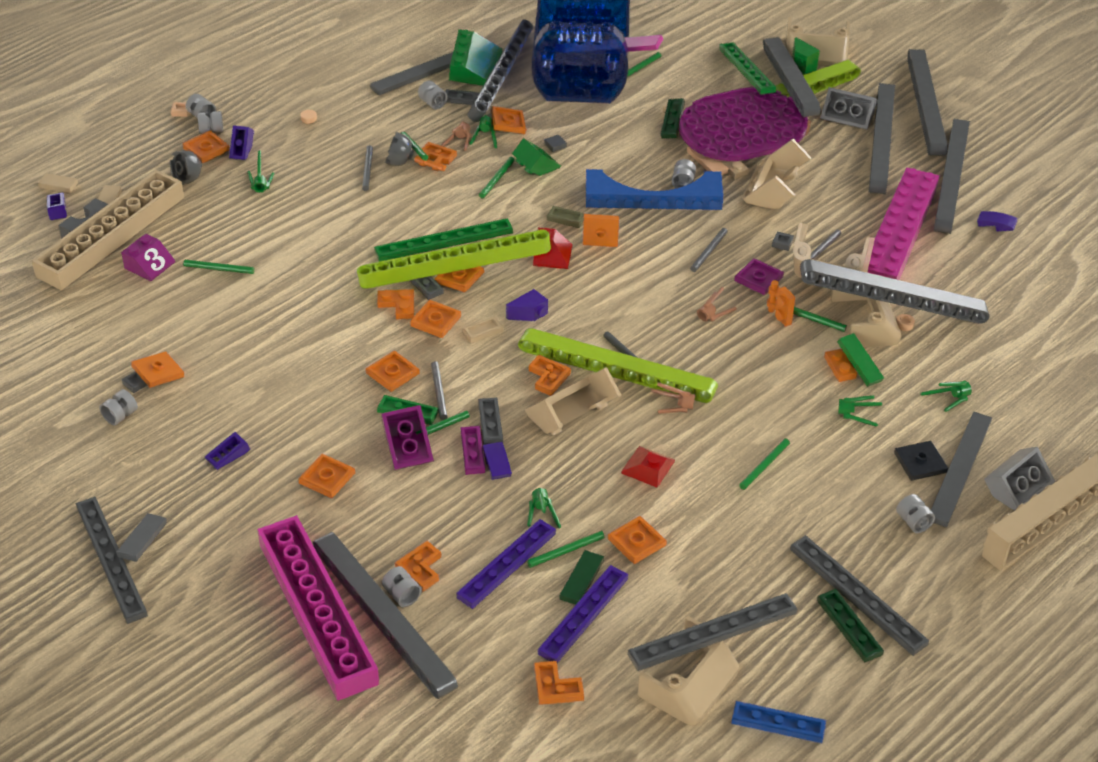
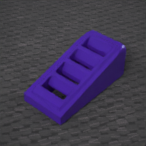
(56, 206)
(229, 443)

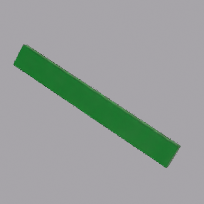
(747, 68)
(443, 239)

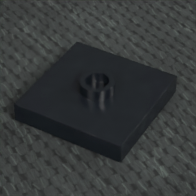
(921, 460)

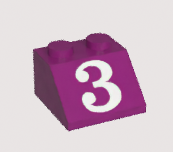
(147, 257)

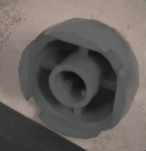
(399, 150)
(185, 166)

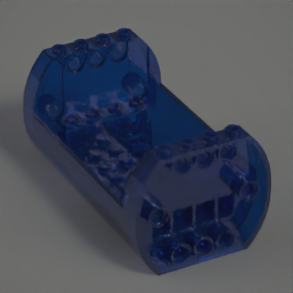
(581, 50)

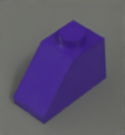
(241, 142)
(527, 307)

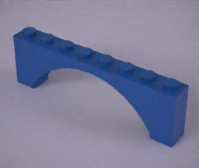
(701, 194)

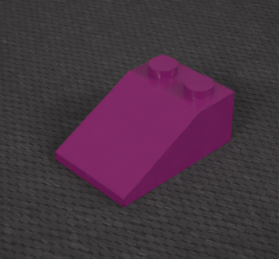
(404, 444)

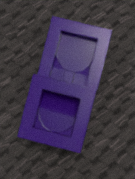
(1001, 221)
(497, 460)

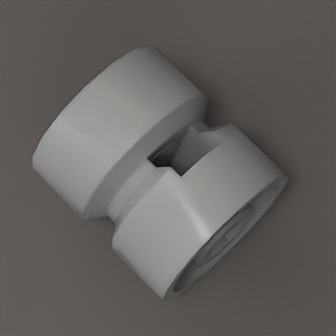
(432, 95)
(198, 104)
(210, 122)
(683, 173)
(118, 407)
(915, 513)
(401, 586)

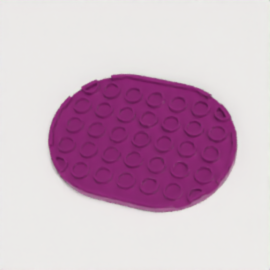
(741, 124)

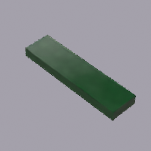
(850, 625)

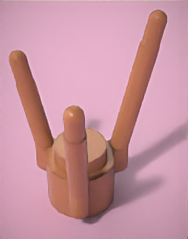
(460, 131)
(708, 310)
(684, 398)

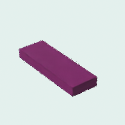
(472, 450)

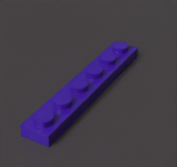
(505, 564)
(583, 614)

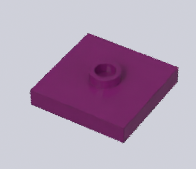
(758, 276)

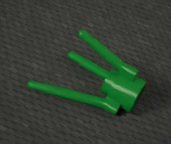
(485, 125)
(259, 183)
(959, 389)
(848, 406)
(541, 501)

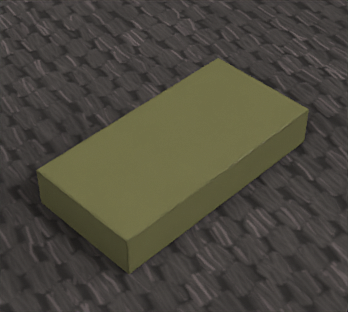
(565, 216)

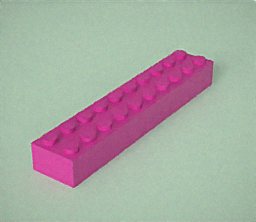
(902, 223)
(318, 608)

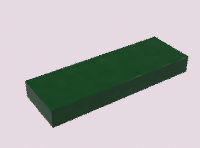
(672, 118)
(581, 577)

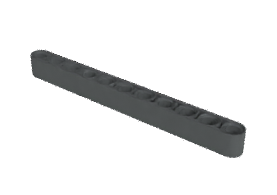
(500, 71)
(791, 77)
(927, 103)
(882, 139)
(951, 176)
(894, 291)
(385, 616)

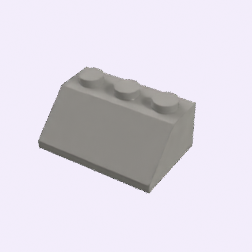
(848, 108)
(1020, 478)

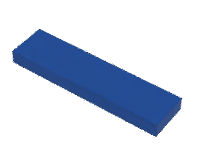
(778, 722)

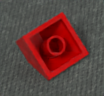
(560, 251)
(648, 466)

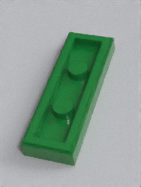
(860, 359)
(391, 403)

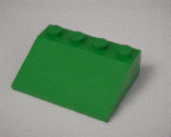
(473, 58)

